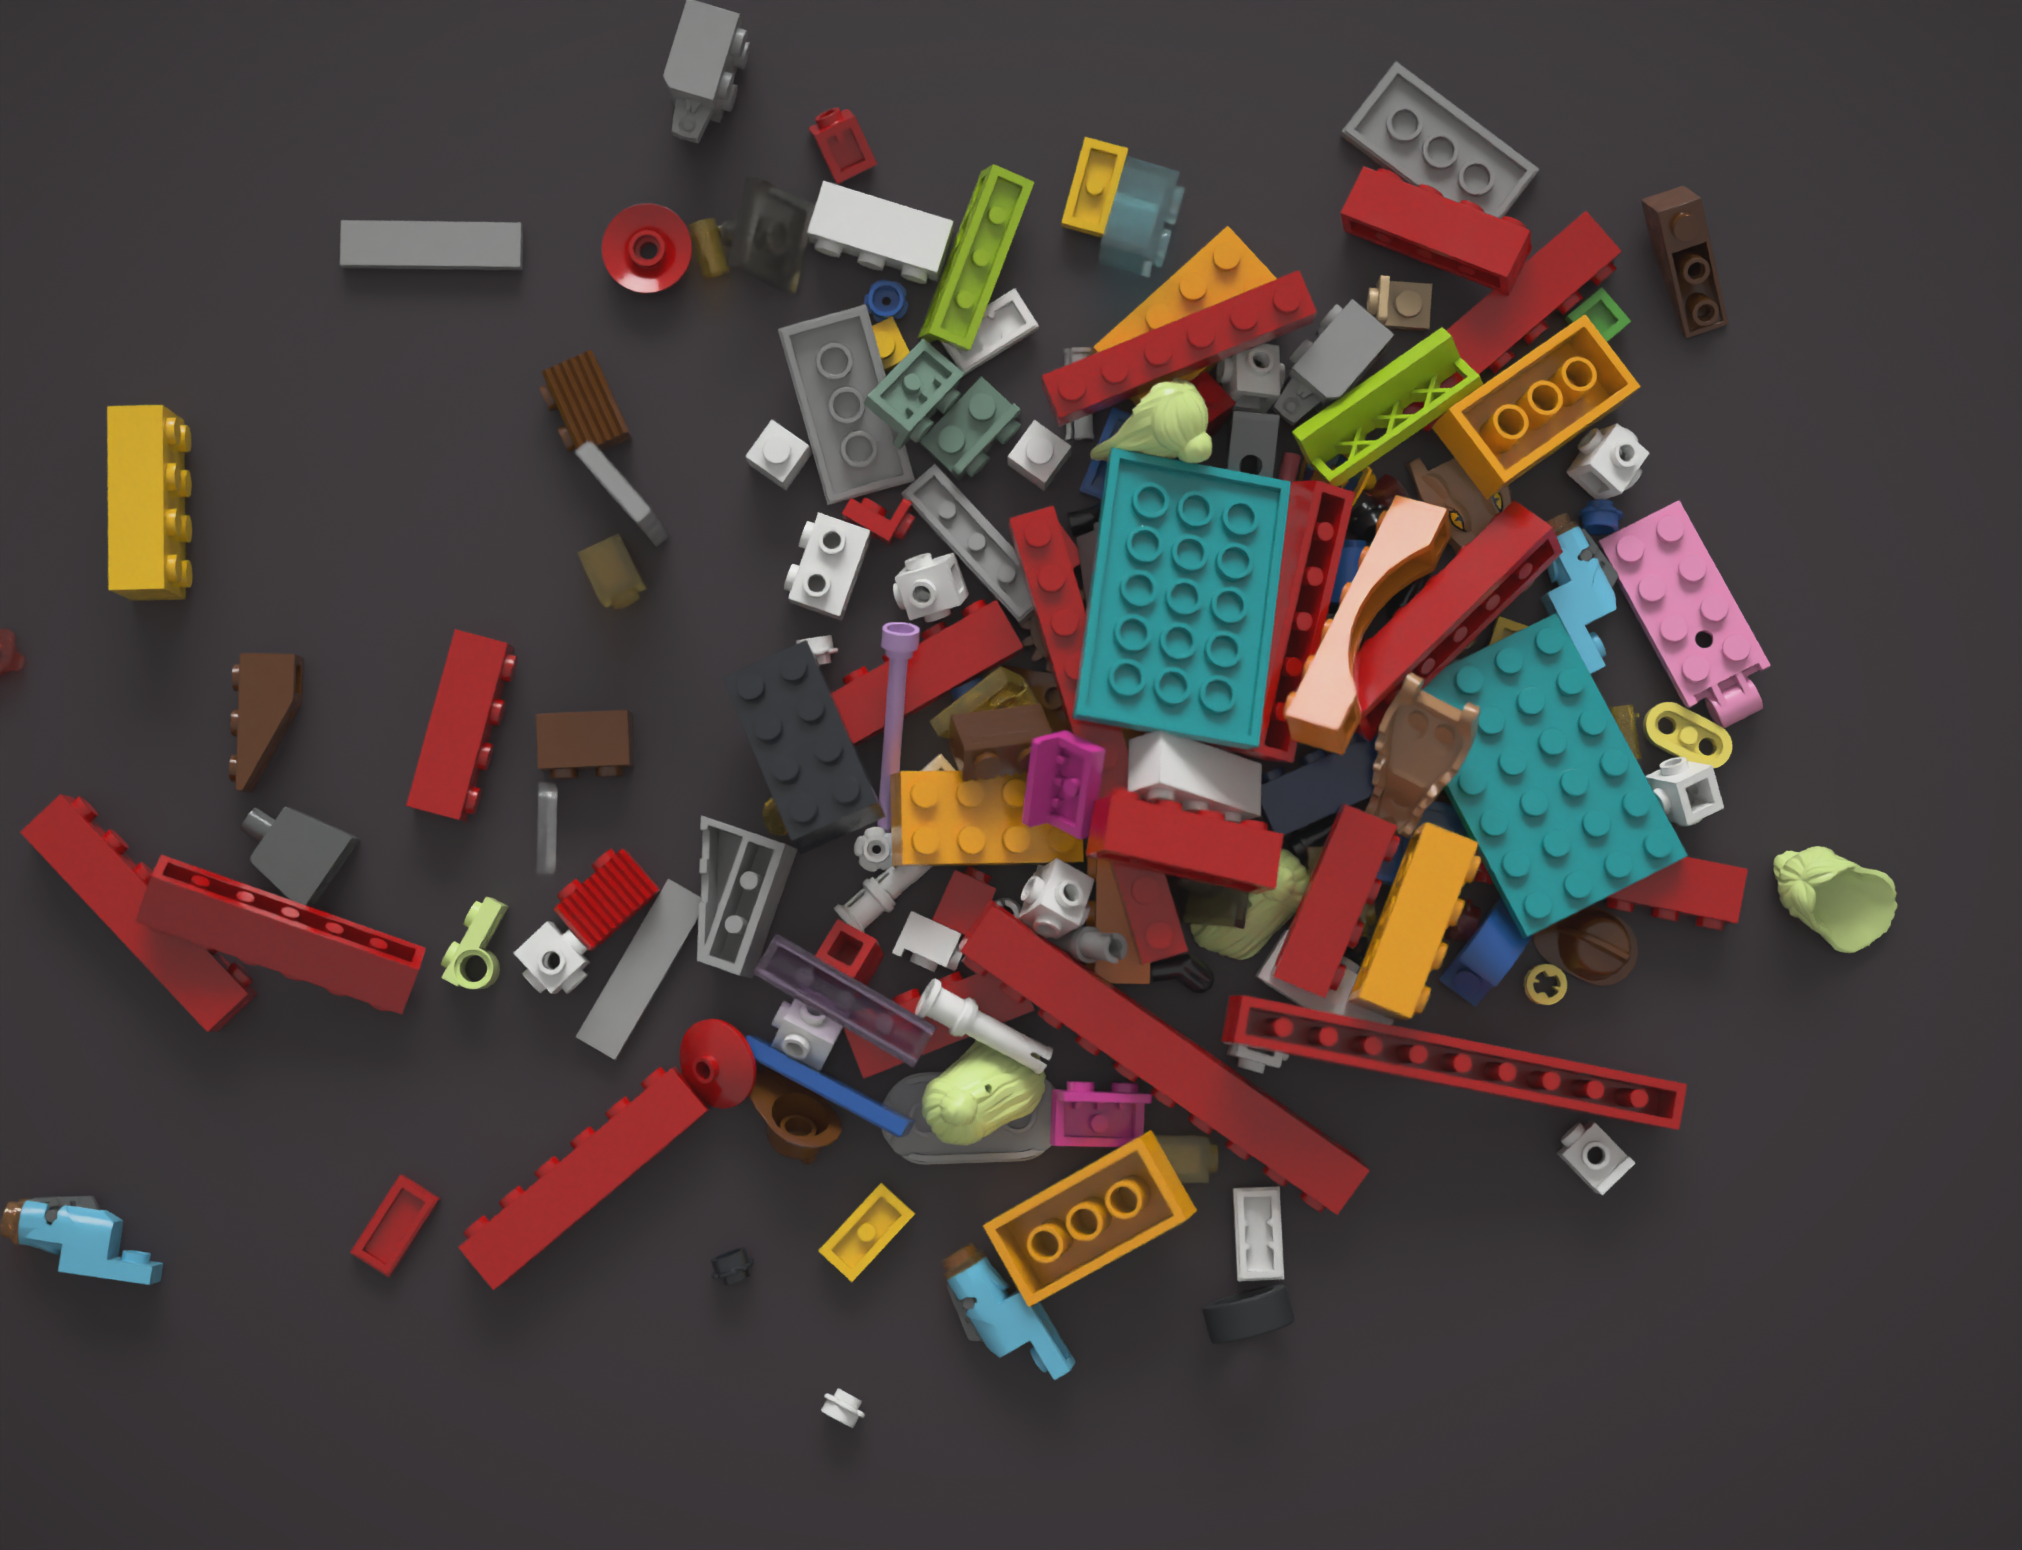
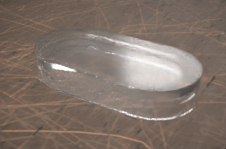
(547, 828)

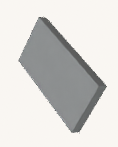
(1437, 144)
(833, 372)
(622, 493)

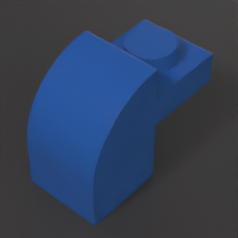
(1485, 955)

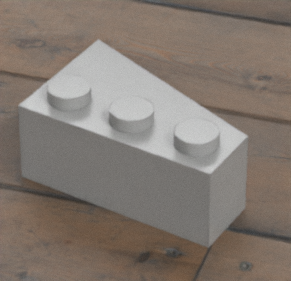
(738, 894)

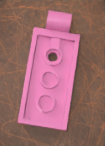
(1675, 597)

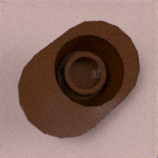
(1590, 946)
(795, 1117)

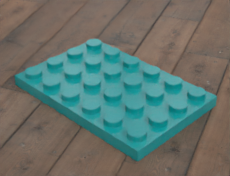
(1182, 599)
(1550, 780)

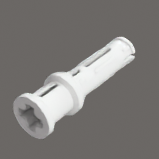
(878, 895)
(964, 1018)

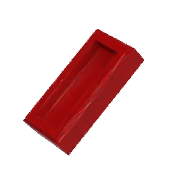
(395, 1225)

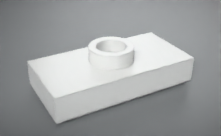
(1001, 327)
(1258, 1233)

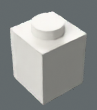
(778, 454)
(1039, 455)

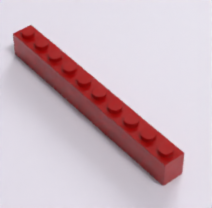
(1061, 625)
(1163, 1058)
(1453, 1062)

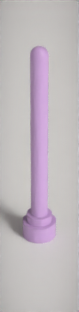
(900, 642)

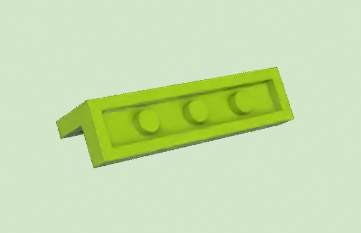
(976, 258)
(1381, 403)

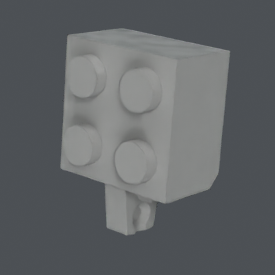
(703, 67)
(1333, 364)

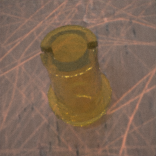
(709, 247)
(1625, 719)

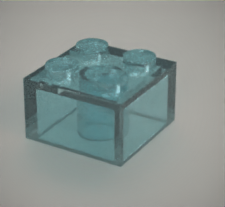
(1137, 220)

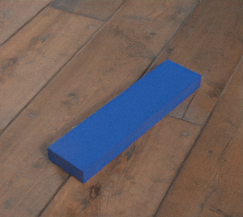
(831, 1088)

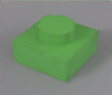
(1602, 313)

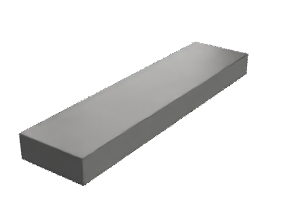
(431, 245)
(971, 539)
(641, 970)

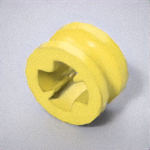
(1541, 997)

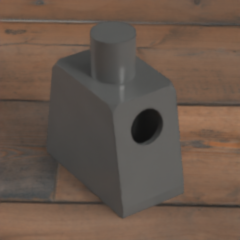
(1252, 435)
(298, 852)

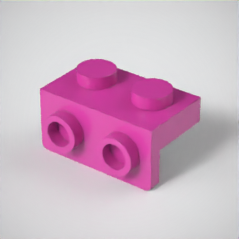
(1063, 783)
(1097, 1116)

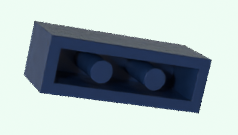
(1318, 786)

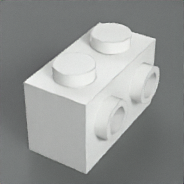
(828, 565)

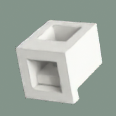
(930, 943)
(1597, 1176)

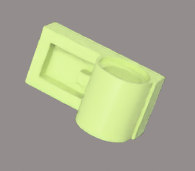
(481, 923)

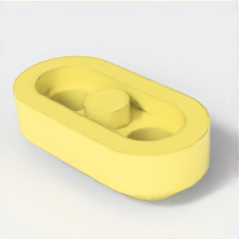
(1686, 734)

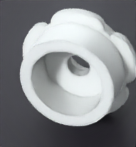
(821, 647)
(864, 845)
(843, 1407)

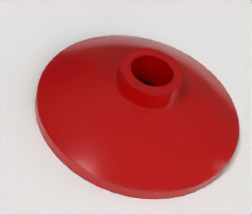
(634, 230)
(718, 1063)

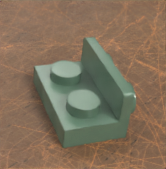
(915, 392)
(971, 429)

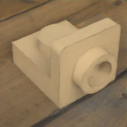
(1400, 304)

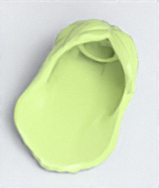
(1165, 424)
(1836, 897)
(1264, 914)
(980, 1095)

